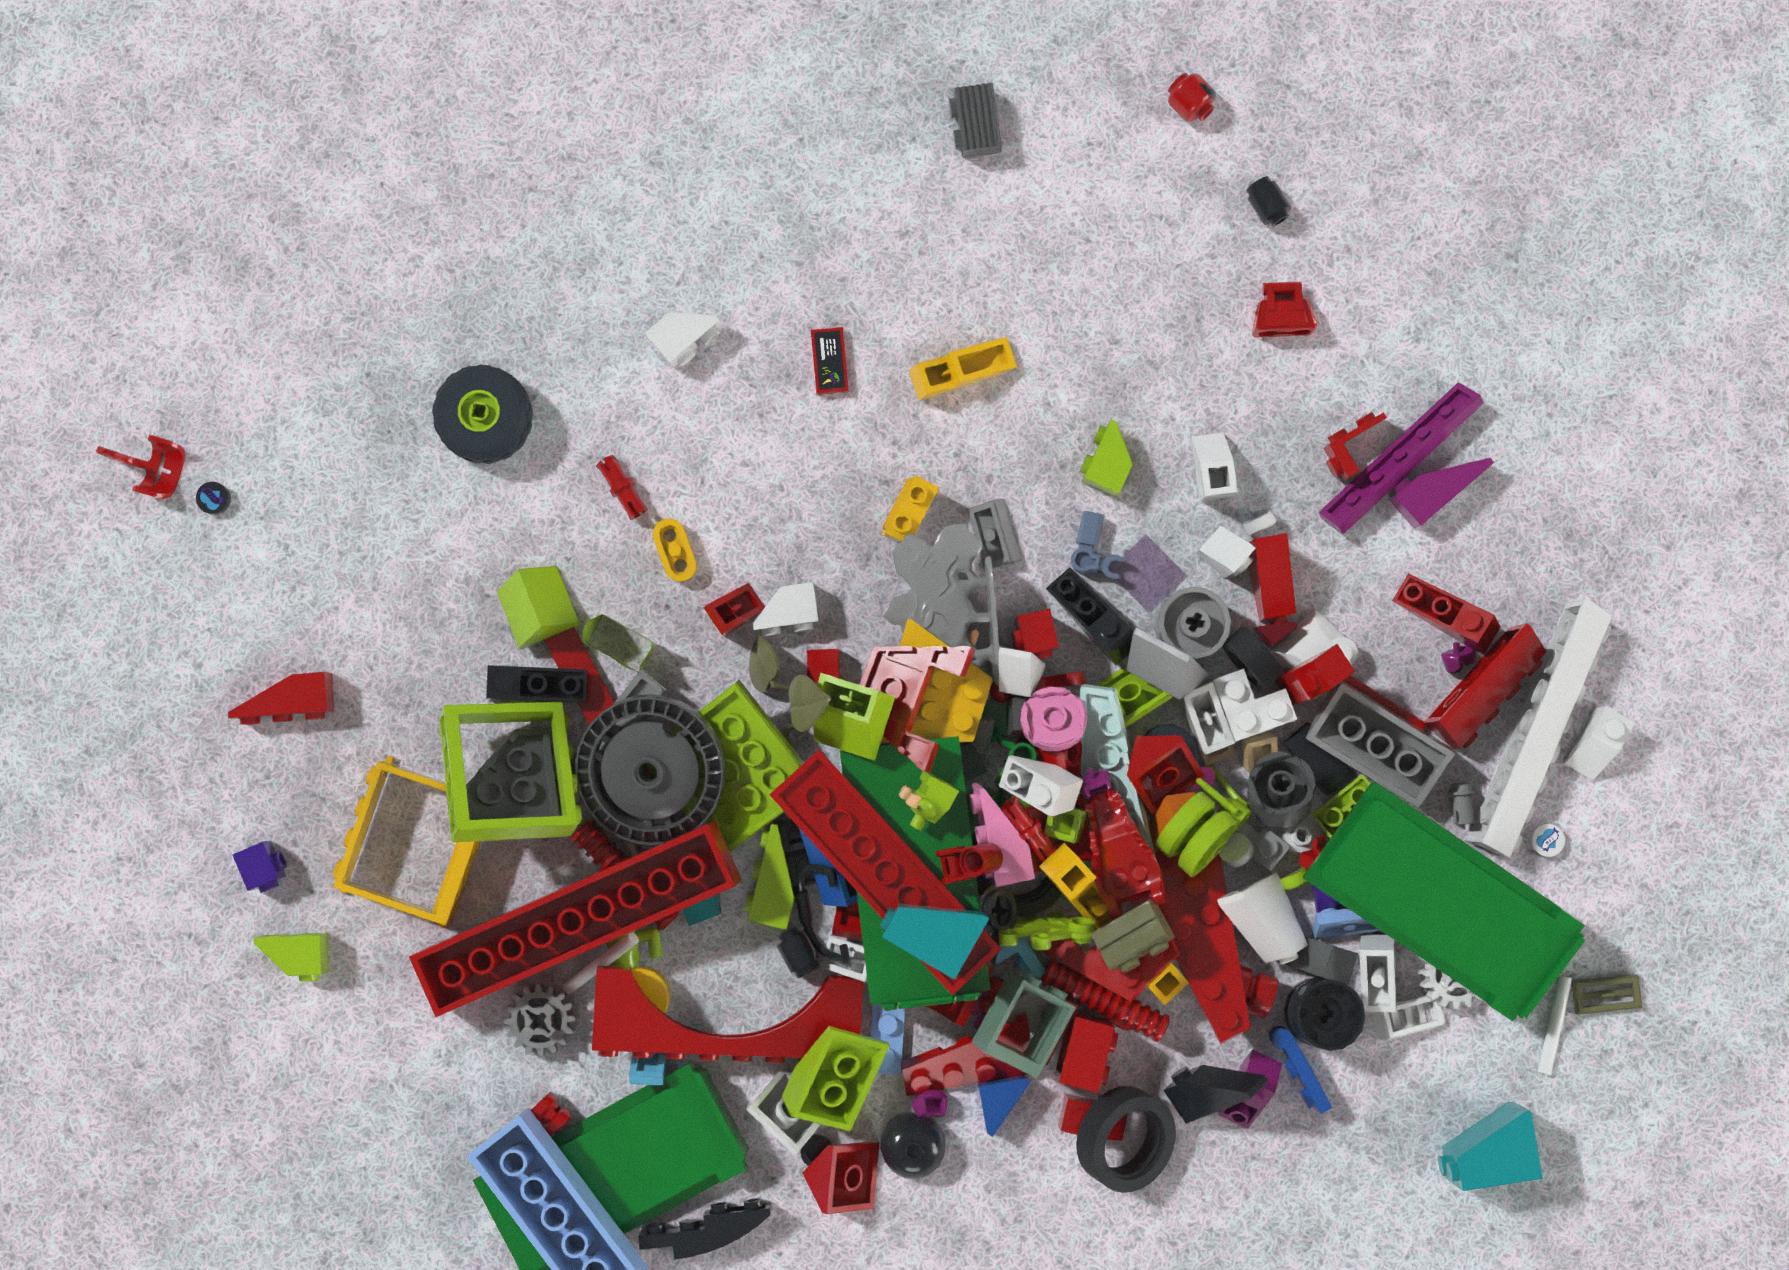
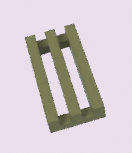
(1578, 996)

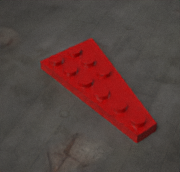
(1206, 944)

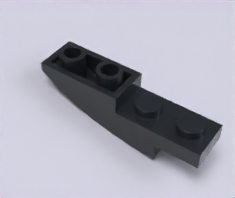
(720, 1227)

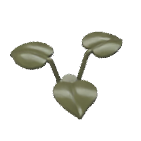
(804, 695)

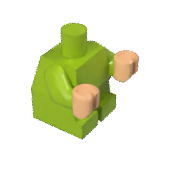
(930, 800)

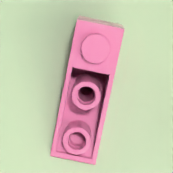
(997, 829)

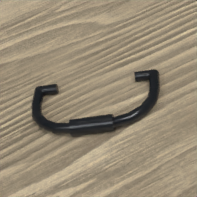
(805, 915)

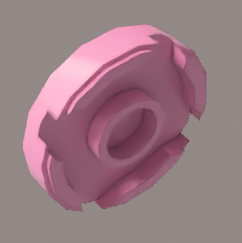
(1053, 719)

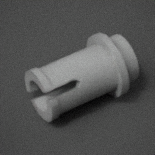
(1462, 803)

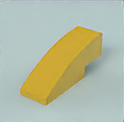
(962, 368)

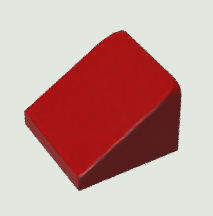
(823, 661)

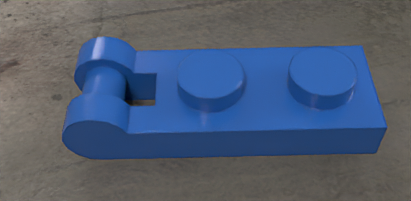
(1298, 1067)

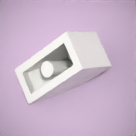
(1599, 742)
(1378, 973)

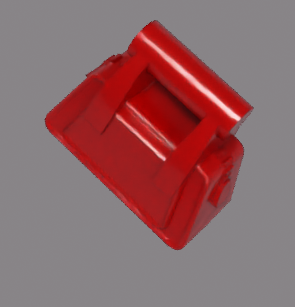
(1283, 316)

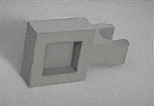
(1268, 847)

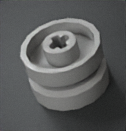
(1205, 609)

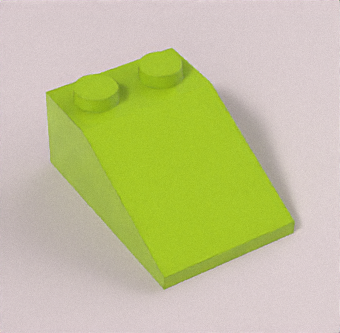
(834, 1078)

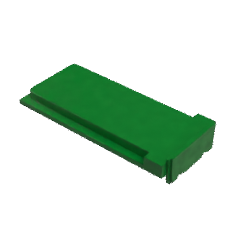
(1446, 902)
(894, 975)
(642, 1155)

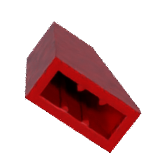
(1272, 578)

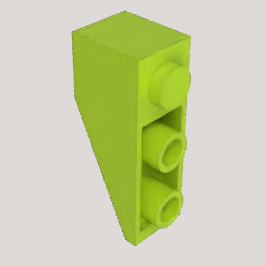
(774, 889)

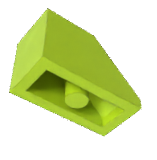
(297, 953)

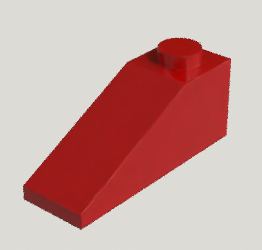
(1315, 675)

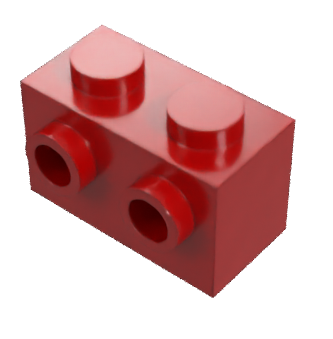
(1035, 634)

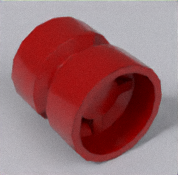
(1259, 991)

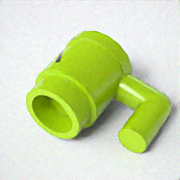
(631, 957)

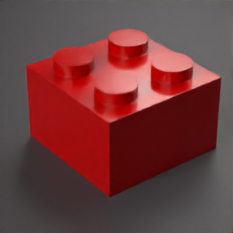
(1085, 1052)

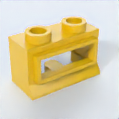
(909, 508)

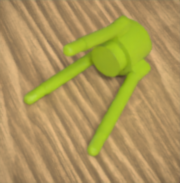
(1237, 807)

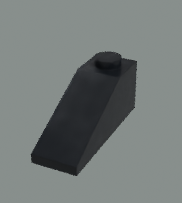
(1210, 1089)

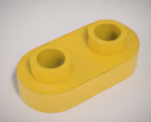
(675, 550)

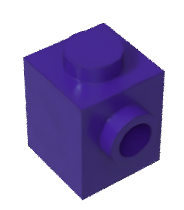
(260, 866)

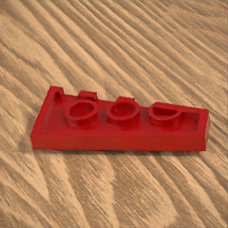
(964, 1062)

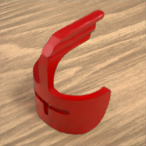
(173, 461)

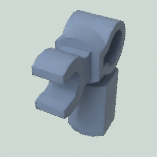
(1088, 537)

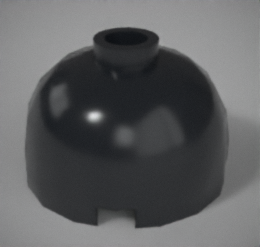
(912, 1145)

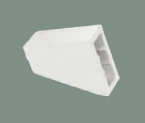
(1265, 918)

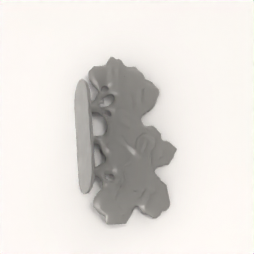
(939, 597)

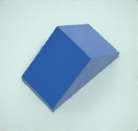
(999, 1098)

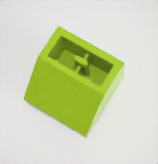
(853, 717)

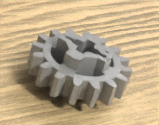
(529, 1008)

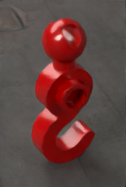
(1060, 680)

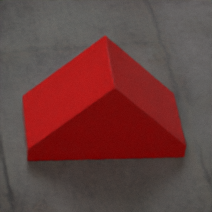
(734, 609)

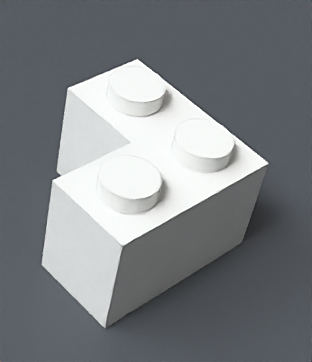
(1250, 715)

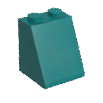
(934, 934)
(1493, 1151)

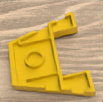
(950, 702)

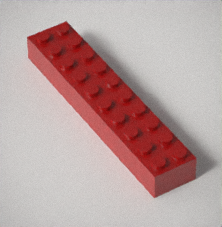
(576, 918)

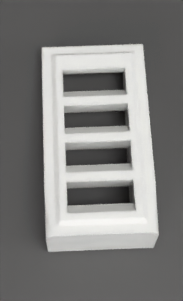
(1383, 1024)

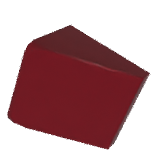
(1275, 633)

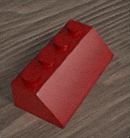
(1486, 686)

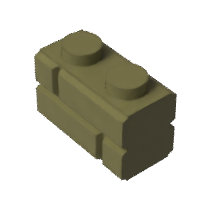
(1133, 936)

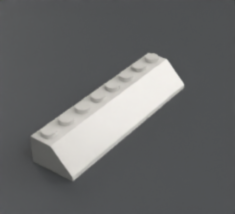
(1540, 727)

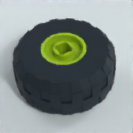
(482, 414)

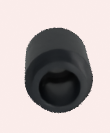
(1268, 201)
(798, 952)

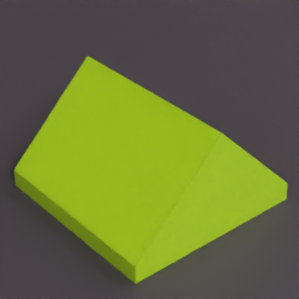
(537, 605)
(1134, 694)

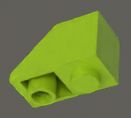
(1110, 463)

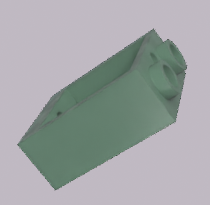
(1045, 1036)

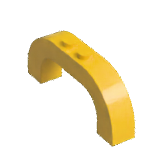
(1078, 886)

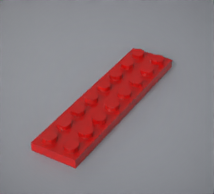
(869, 851)

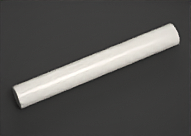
(604, 959)
(1554, 1025)

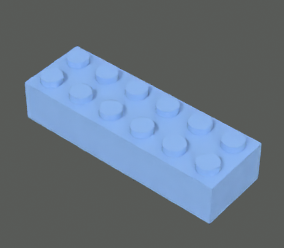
(551, 1200)

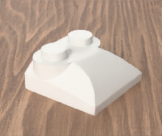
(1311, 638)

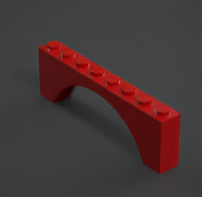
(632, 1023)

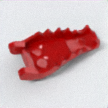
(1120, 856)

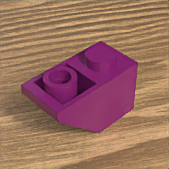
(1247, 1111)

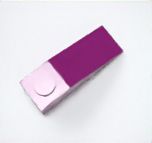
(1429, 492)

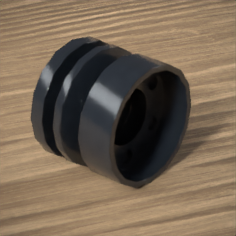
(1331, 1031)

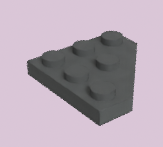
(516, 779)

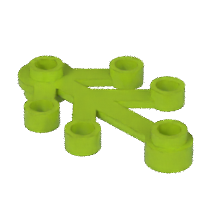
(1044, 931)

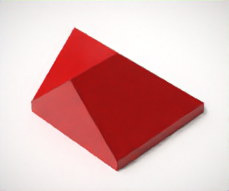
(1161, 768)
(844, 1177)

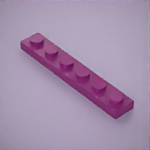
(1401, 457)

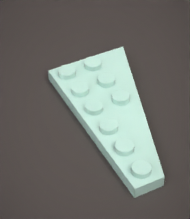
(1108, 748)

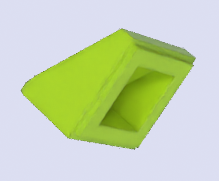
(1067, 825)

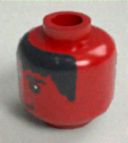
(1191, 97)

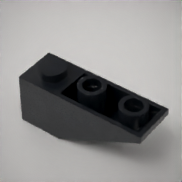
(1092, 615)
(536, 684)

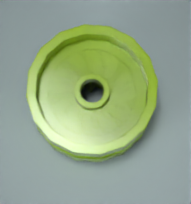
(1196, 834)

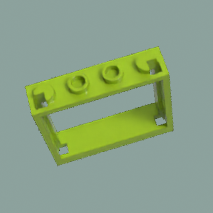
(467, 830)

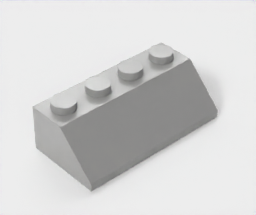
(1379, 743)

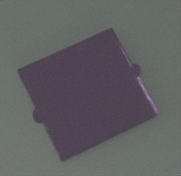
(1147, 573)

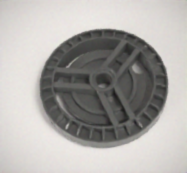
(630, 784)

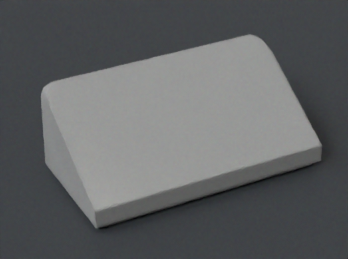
(994, 529)

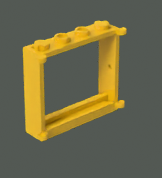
(457, 870)

